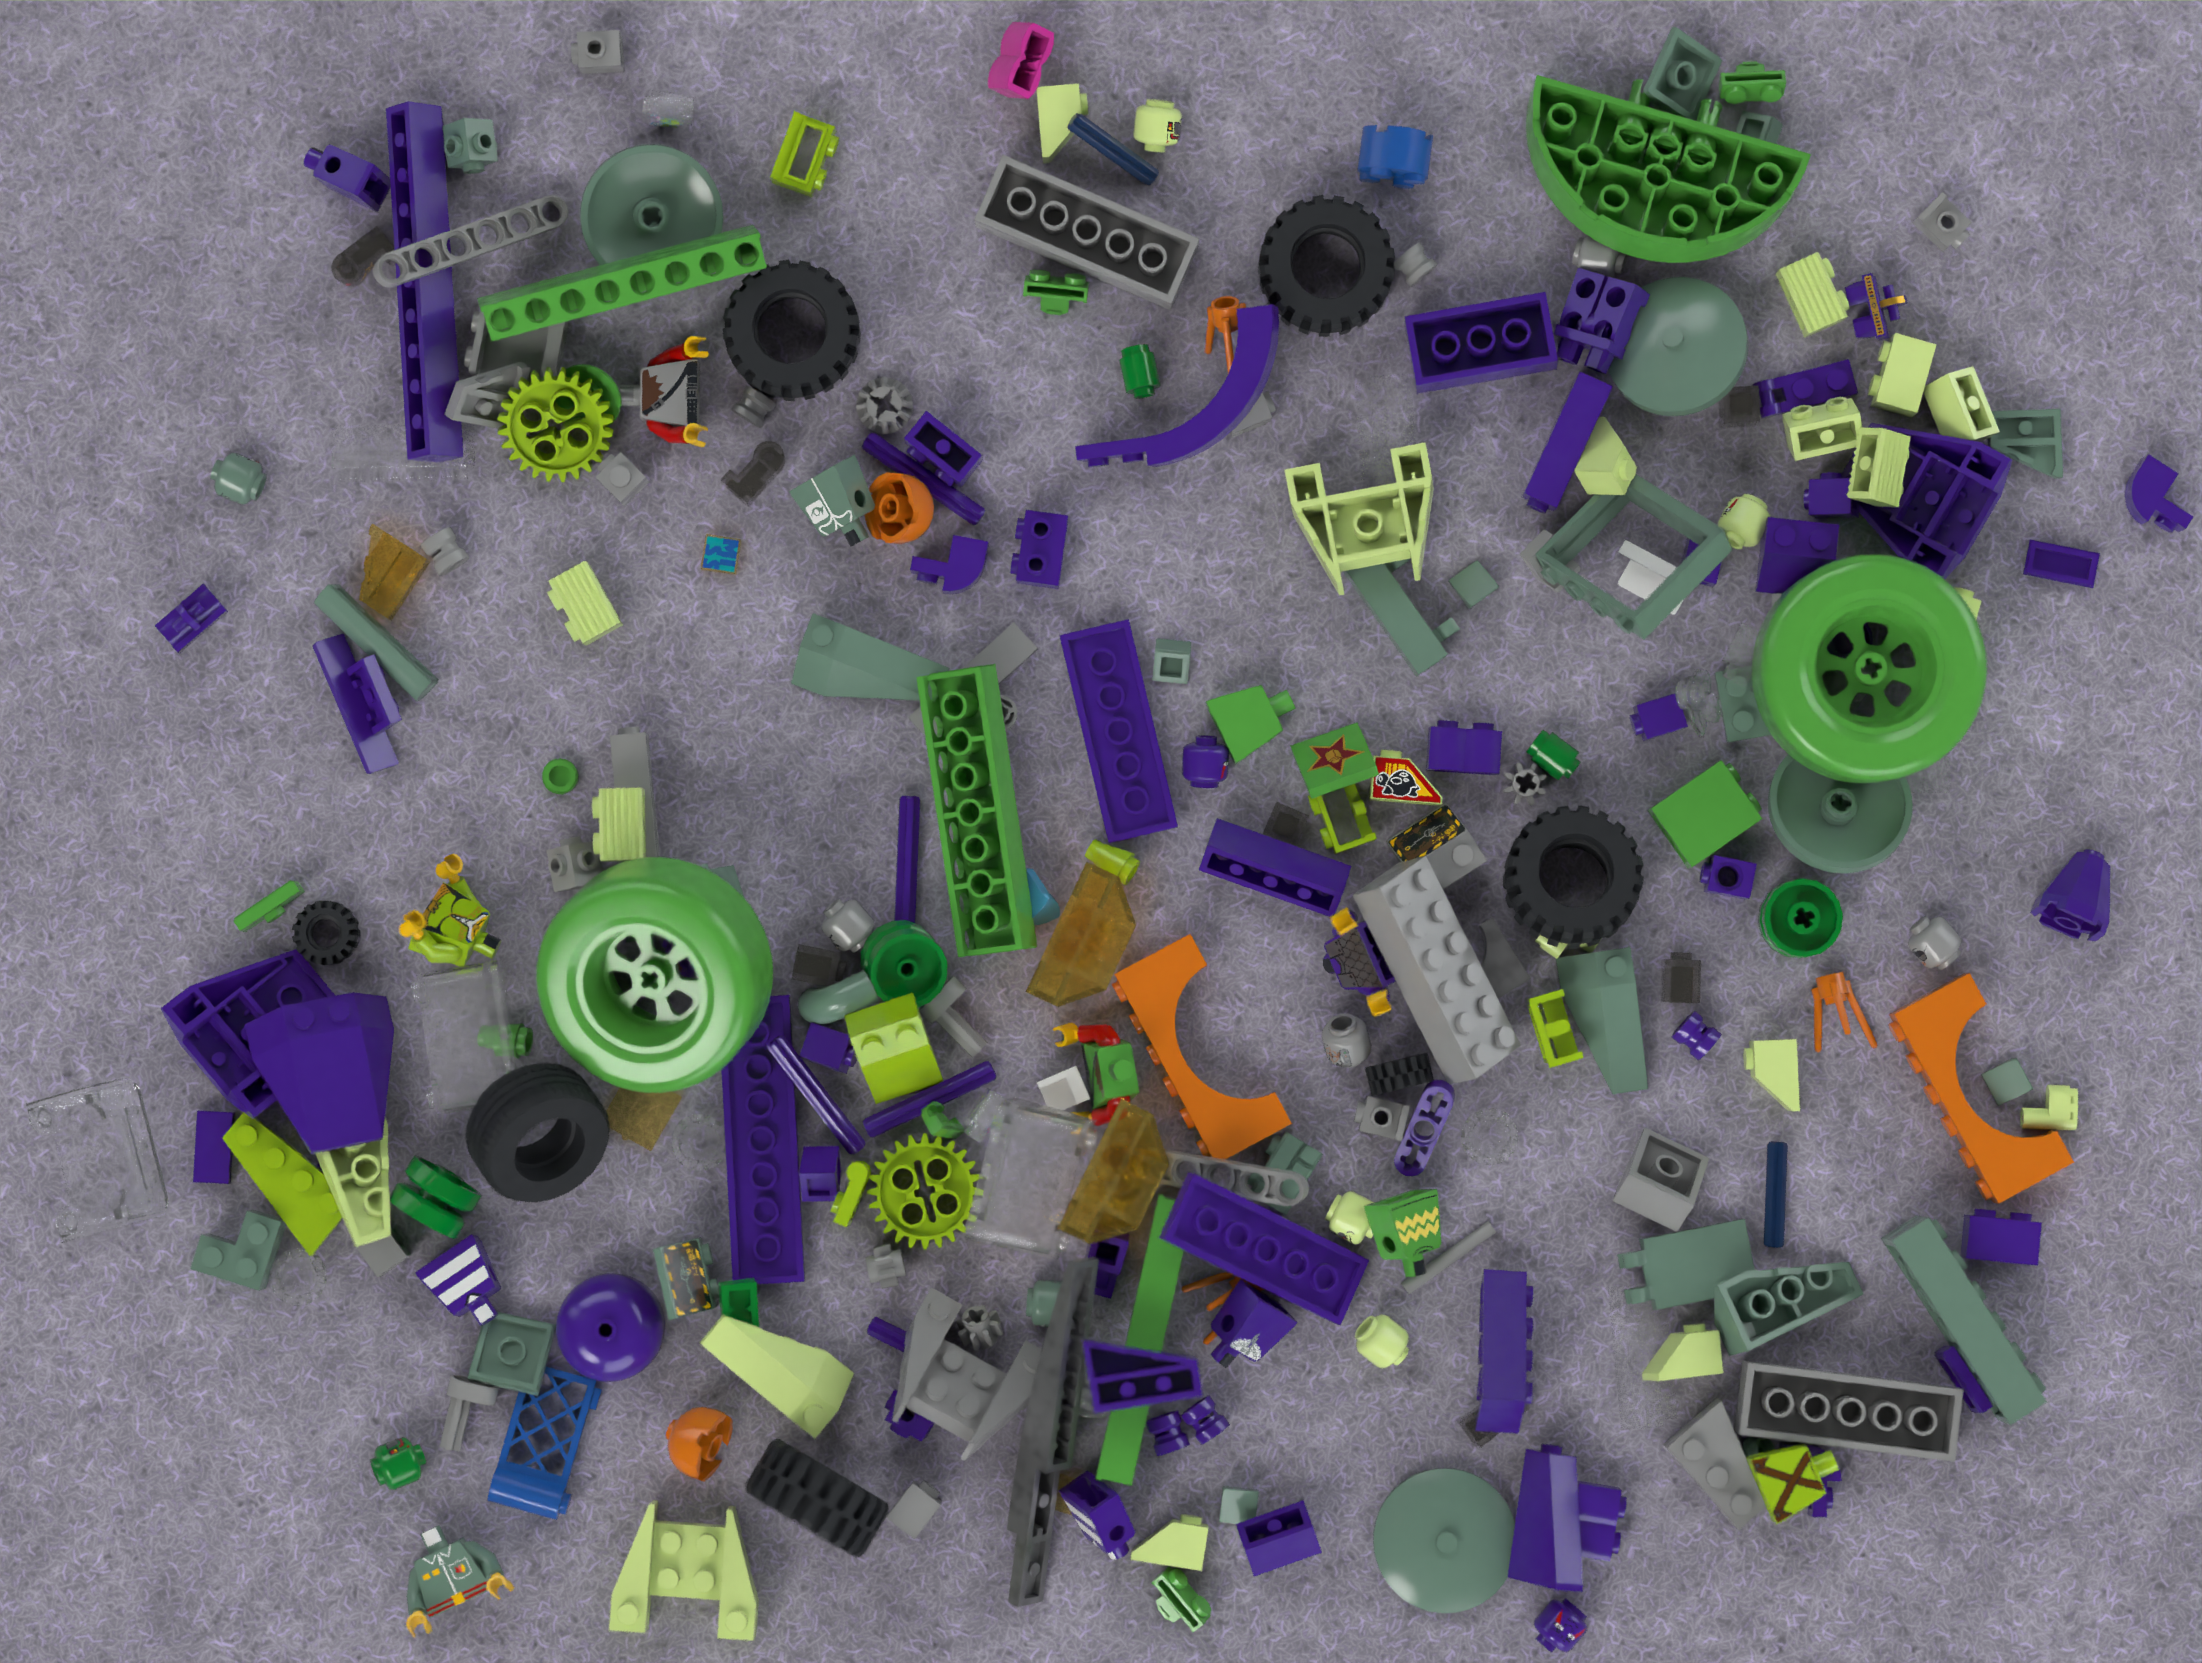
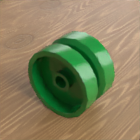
(1821, 915)
(903, 961)
(437, 1192)

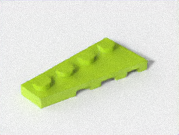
(287, 1180)

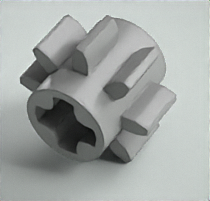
(1534, 780)
(885, 1266)
(979, 1327)

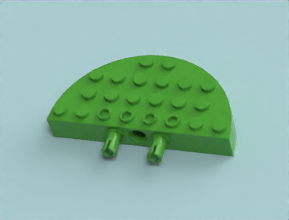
(1655, 178)

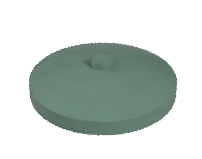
(648, 202)
(1682, 348)
(1835, 821)
(1444, 1540)

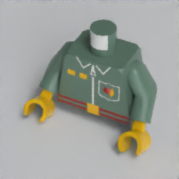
(449, 1577)

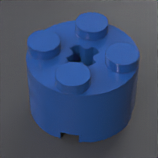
(1394, 155)

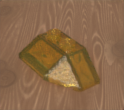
(1085, 941)
(1118, 1178)

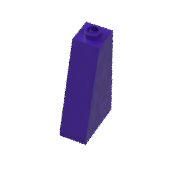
(1566, 442)
(1548, 1522)

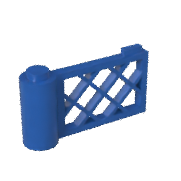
(532, 1488)

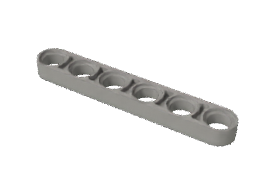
(470, 238)
(1239, 1175)

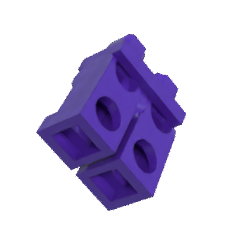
(1598, 319)

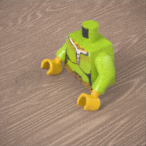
(452, 922)

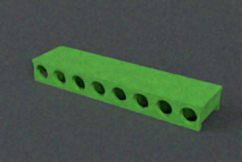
(622, 282)
(978, 809)
(1145, 1331)

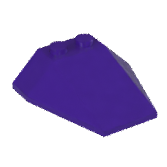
(1944, 500)
(213, 1016)
(328, 1066)

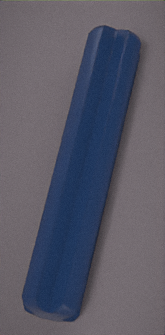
(1113, 149)
(1775, 1194)

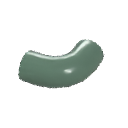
(837, 1000)

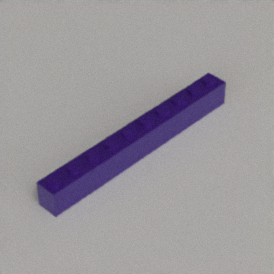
(428, 302)

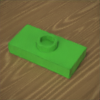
(270, 907)

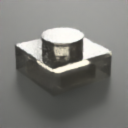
(1285, 824)

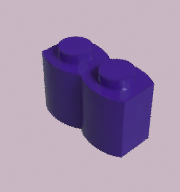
(1464, 749)
(1598, 1513)

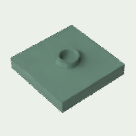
(512, 1353)

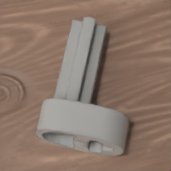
(950, 1020)
(462, 1395)

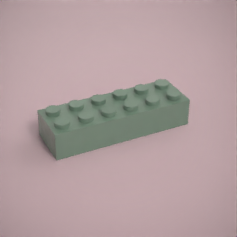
(1963, 1317)

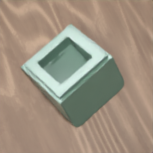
(1759, 126)
(1473, 584)
(1171, 661)
(2007, 1081)
(1238, 1504)

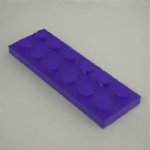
(1118, 731)
(1263, 1248)

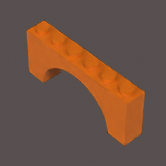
(1931, 1034)
(1221, 1120)

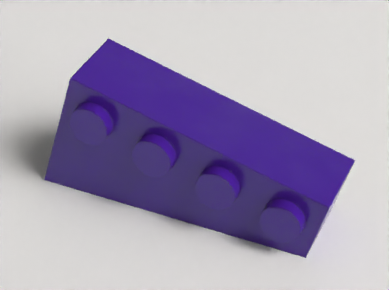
(1503, 1351)

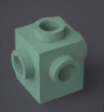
(470, 144)

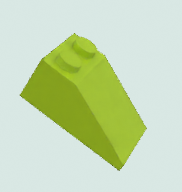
(893, 1048)

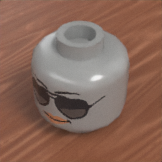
(1934, 942)

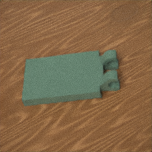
(1688, 1263)

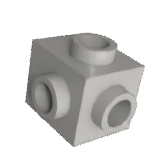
(573, 864)

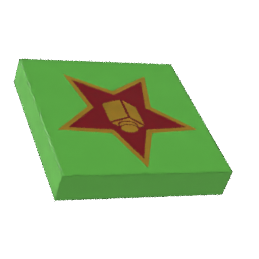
(1334, 760)

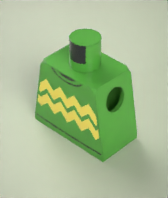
(1406, 1227)

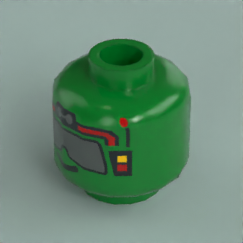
(397, 1463)

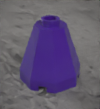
(2077, 897)

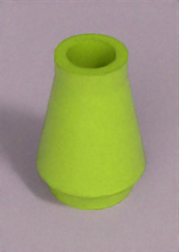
(1113, 860)

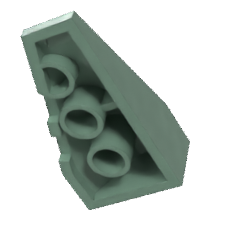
(854, 664)
(1606, 1009)
(1774, 1301)

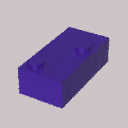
(1481, 342)

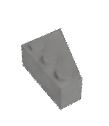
(1717, 1463)

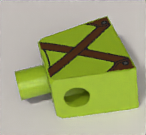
(1790, 1478)

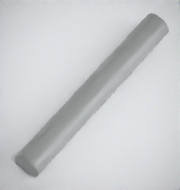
(1449, 1257)

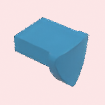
(1043, 903)

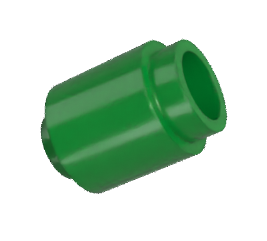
(1139, 371)
(1553, 755)

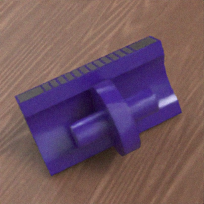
(191, 618)

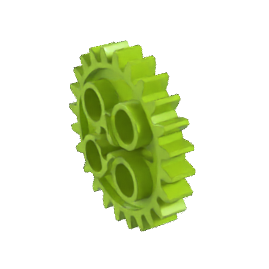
(542, 396)
(893, 1199)

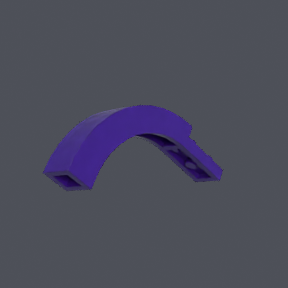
(1240, 391)

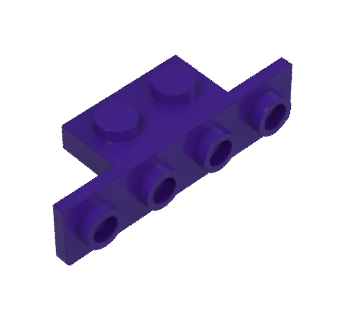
(362, 701)

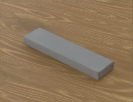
(1005, 651)

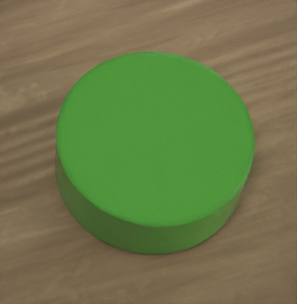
(560, 776)

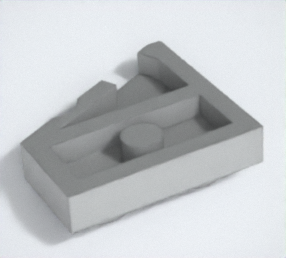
(480, 397)

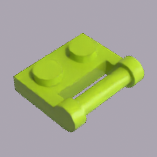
(847, 1202)

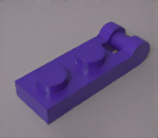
(1807, 388)

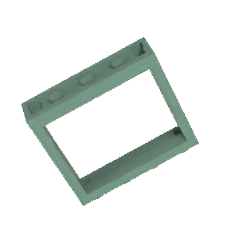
(1677, 586)

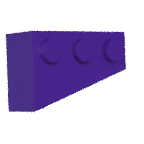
(1138, 1376)

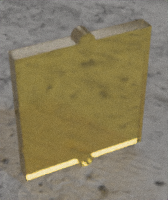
(641, 1115)

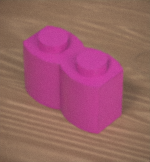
(1018, 68)

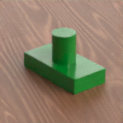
(739, 1300)

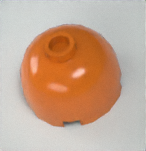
(901, 508)
(697, 1440)

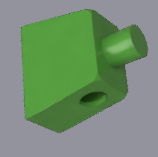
(1248, 719)

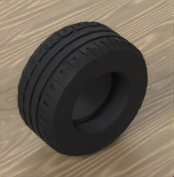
(516, 1106)

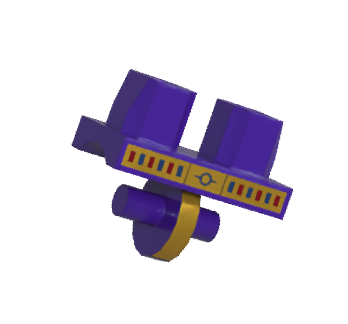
(1868, 292)

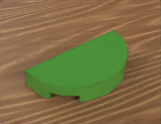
(939, 1124)

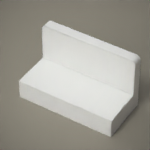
(1644, 571)

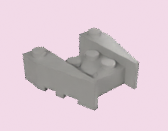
(955, 1385)

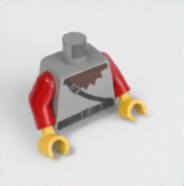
(670, 393)

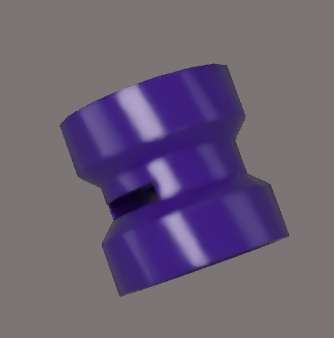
(1696, 1035)
(1208, 1427)
(1171, 1440)

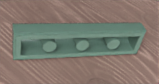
(376, 641)

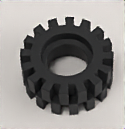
(304, 932)
(1399, 1074)

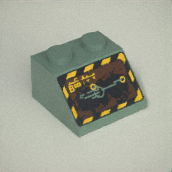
(686, 1277)

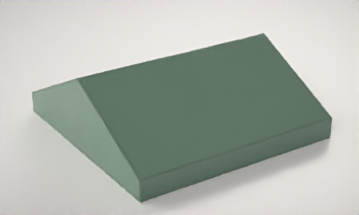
(1682, 75)

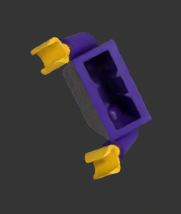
(1358, 961)

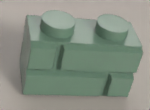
(1290, 1155)

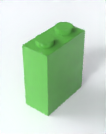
(1706, 813)

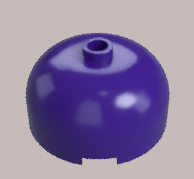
(635, 1323)

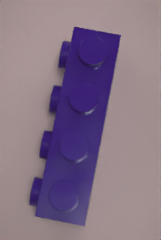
(1275, 868)

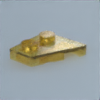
(389, 572)

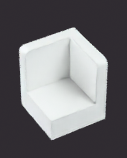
(1064, 1089)

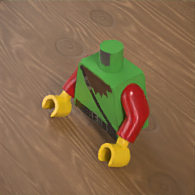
(1107, 1067)

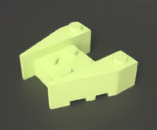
(1367, 523)
(687, 1563)

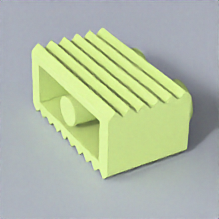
(1812, 294)
(1879, 467)
(584, 603)
(620, 824)

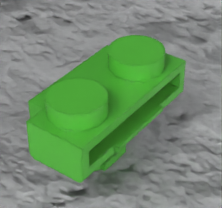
(1752, 84)
(1055, 290)
(1180, 1599)

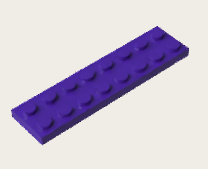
(763, 1157)

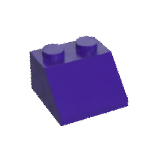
(1793, 551)

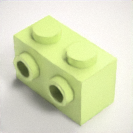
(1902, 374)
(1961, 406)
(1822, 428)

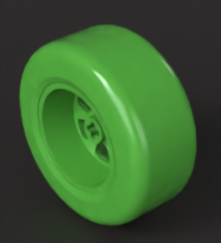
(1917, 611)
(604, 1025)

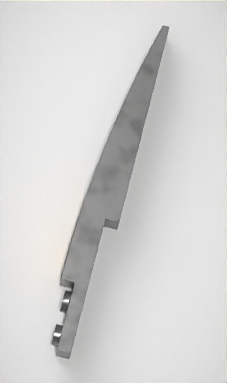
(1049, 1431)

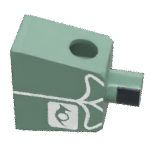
(837, 500)

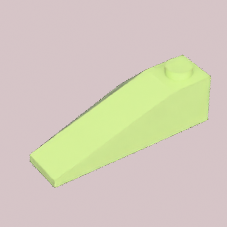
(361, 1187)
(792, 1376)

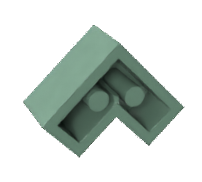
(249, 1258)

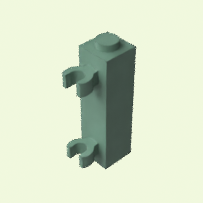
(1399, 617)

